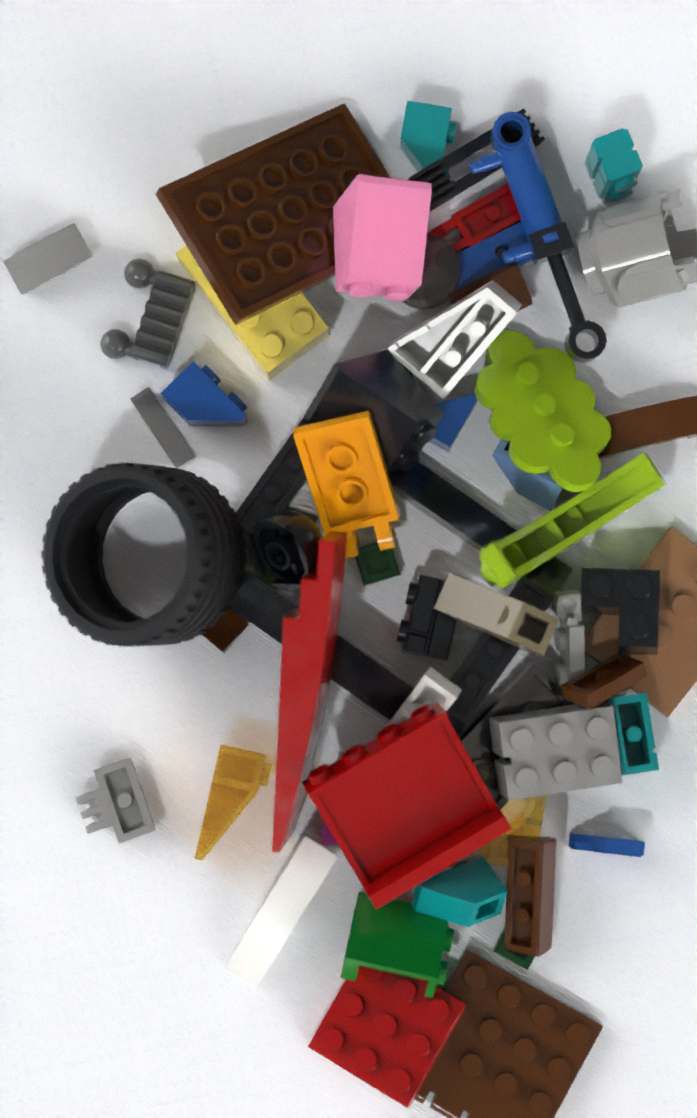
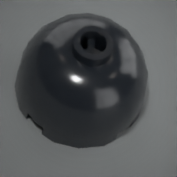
(285, 547)

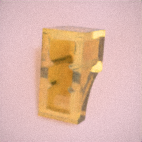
(525, 823)

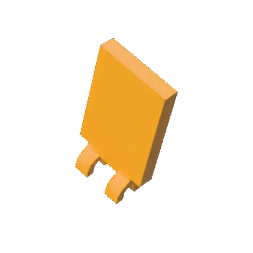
(349, 478)

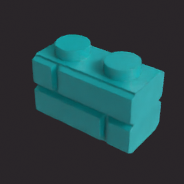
(613, 165)
(634, 734)

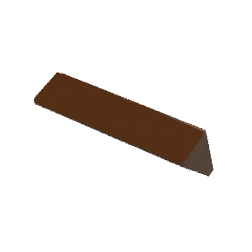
(530, 894)

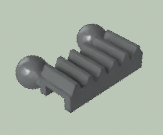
(161, 319)

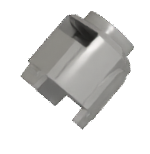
(638, 252)

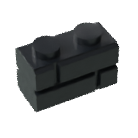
(428, 630)

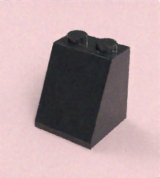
(397, 404)

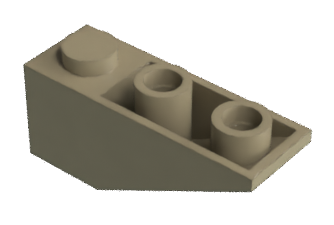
(497, 614)

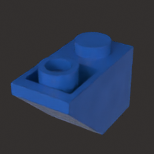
(200, 400)

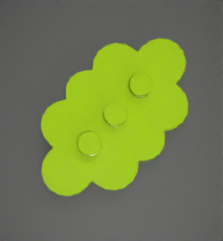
(542, 411)

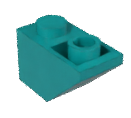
(426, 133)
(462, 894)

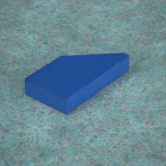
(606, 845)

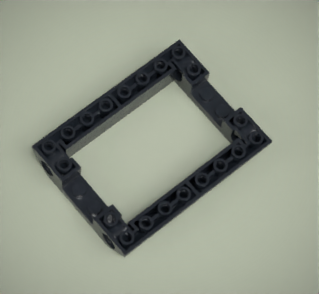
(352, 667)

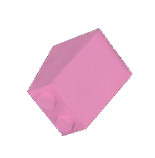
(381, 237)

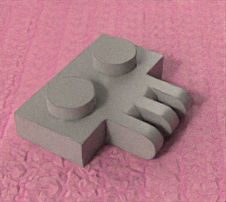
(118, 802)

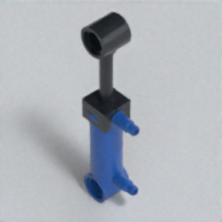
(544, 229)

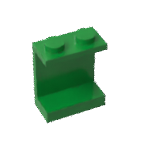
(397, 942)

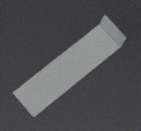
(162, 427)

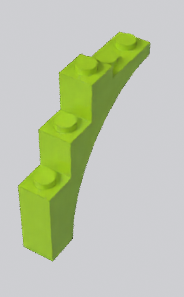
(569, 523)

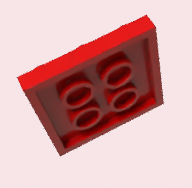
(387, 1031)

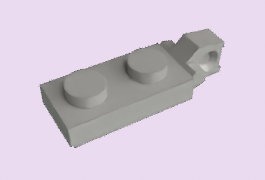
(570, 636)

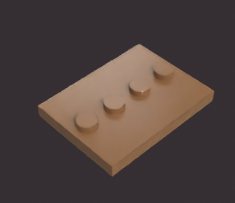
(675, 665)

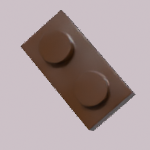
(604, 681)

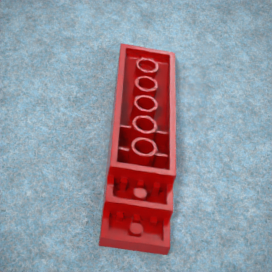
(305, 679)

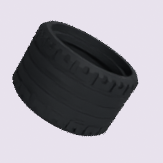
(75, 555)

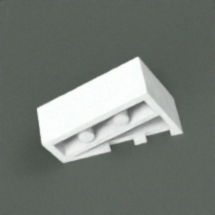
(455, 338)

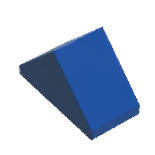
(455, 416)

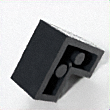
(632, 597)

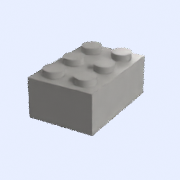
(555, 750)

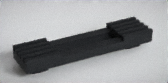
(442, 187)

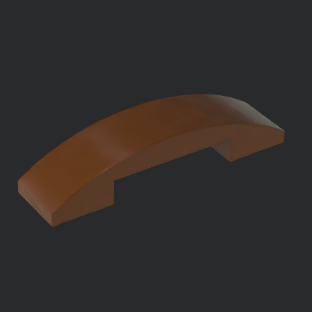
(651, 425)

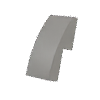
(47, 258)

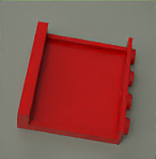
(406, 804)

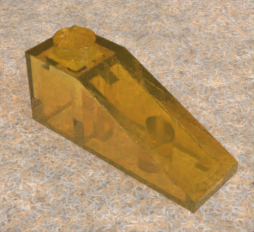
(232, 789)

